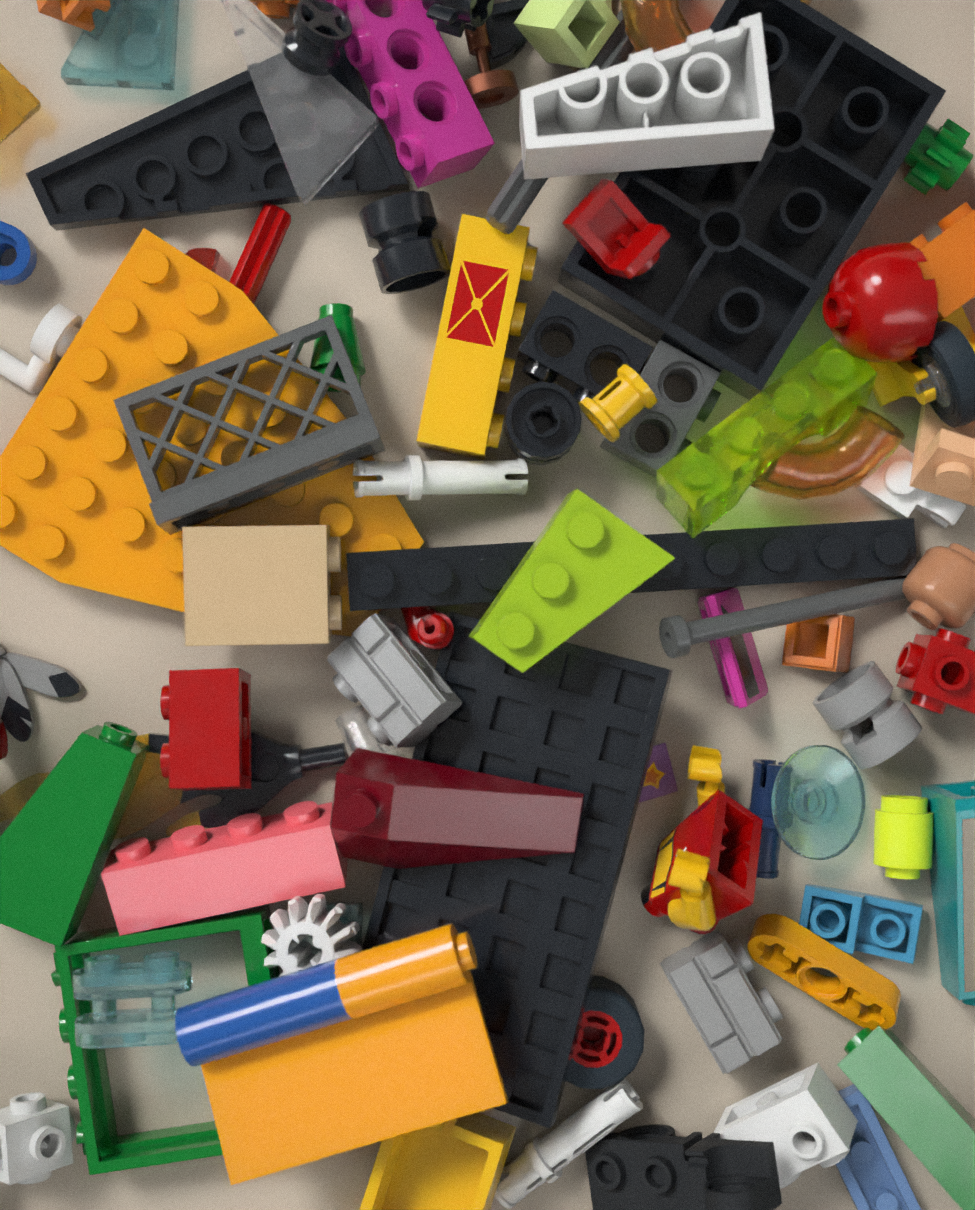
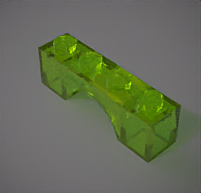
(725, 461)

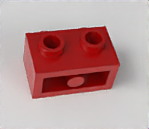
(207, 729)

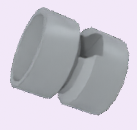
(870, 719)

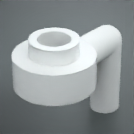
(48, 347)

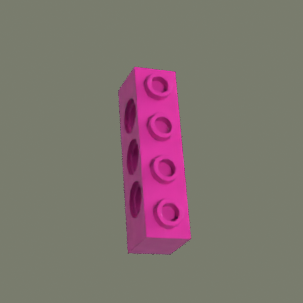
(426, 84)

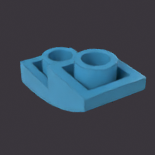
(863, 922)

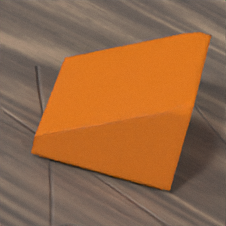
(820, 643)

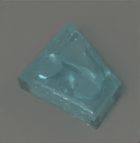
(128, 47)

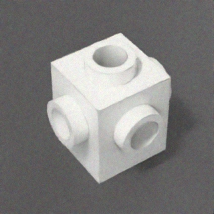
(34, 1138)

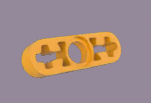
(855, 992)

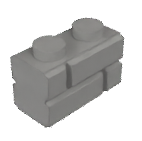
(392, 682)
(722, 1001)

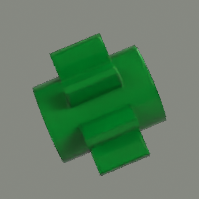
(937, 157)

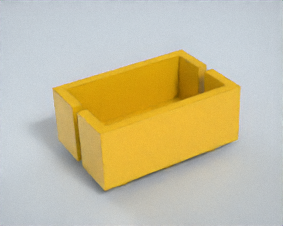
(441, 1166)

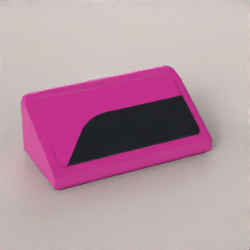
(735, 655)

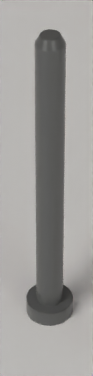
(679, 635)

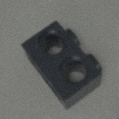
(590, 339)

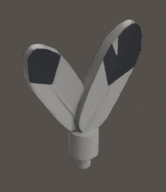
(36, 674)

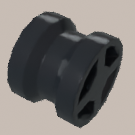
(316, 37)

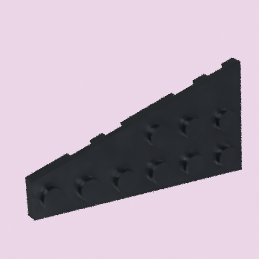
(198, 160)

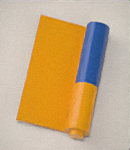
(344, 1053)

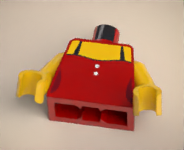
(710, 858)

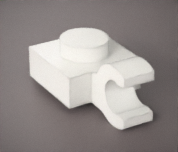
(892, 490)

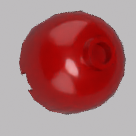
(882, 303)

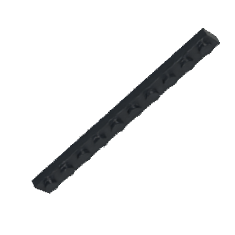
(707, 561)

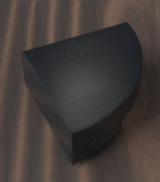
(503, 34)

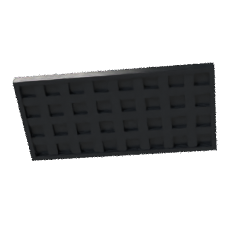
(534, 921)

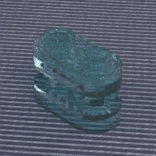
(107, 979)

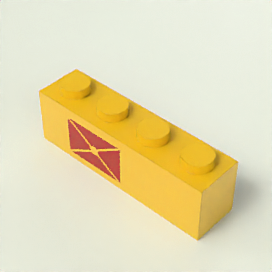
(474, 338)

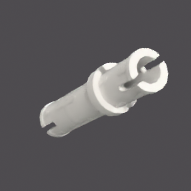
(438, 477)
(550, 1154)

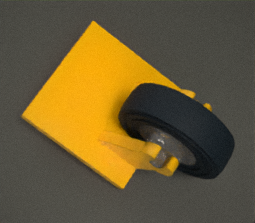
(939, 375)

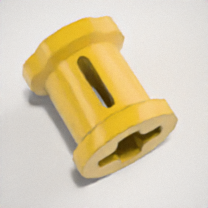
(618, 403)

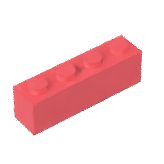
(223, 868)

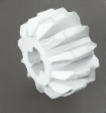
(305, 920)

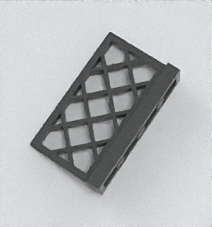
(265, 472)

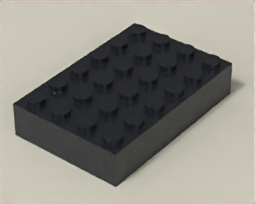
(767, 234)

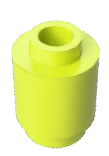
(903, 836)

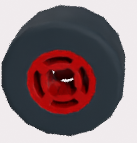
(622, 1042)

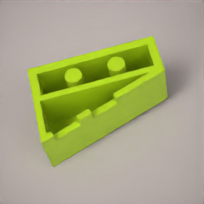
(566, 580)

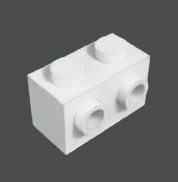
(802, 1119)

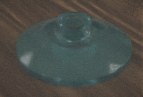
(818, 802)

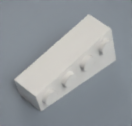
(655, 110)

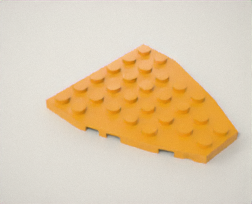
(70, 475)

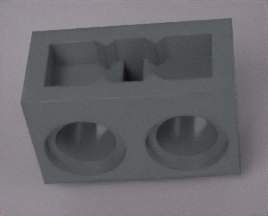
(669, 416)

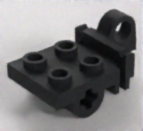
(661, 1171)

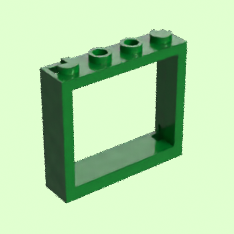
(89, 1074)

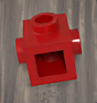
(938, 671)

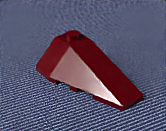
(436, 814)

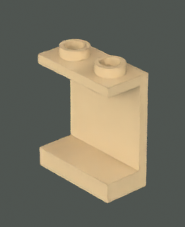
(260, 585)

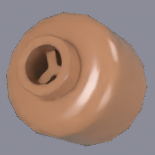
(942, 587)

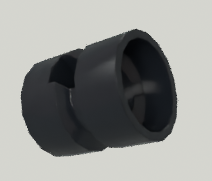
(402, 233)
(542, 423)

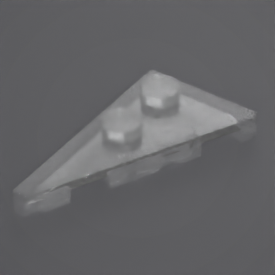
(310, 115)

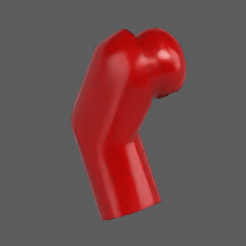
(428, 626)

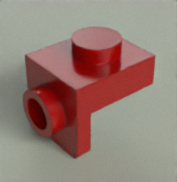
(616, 231)

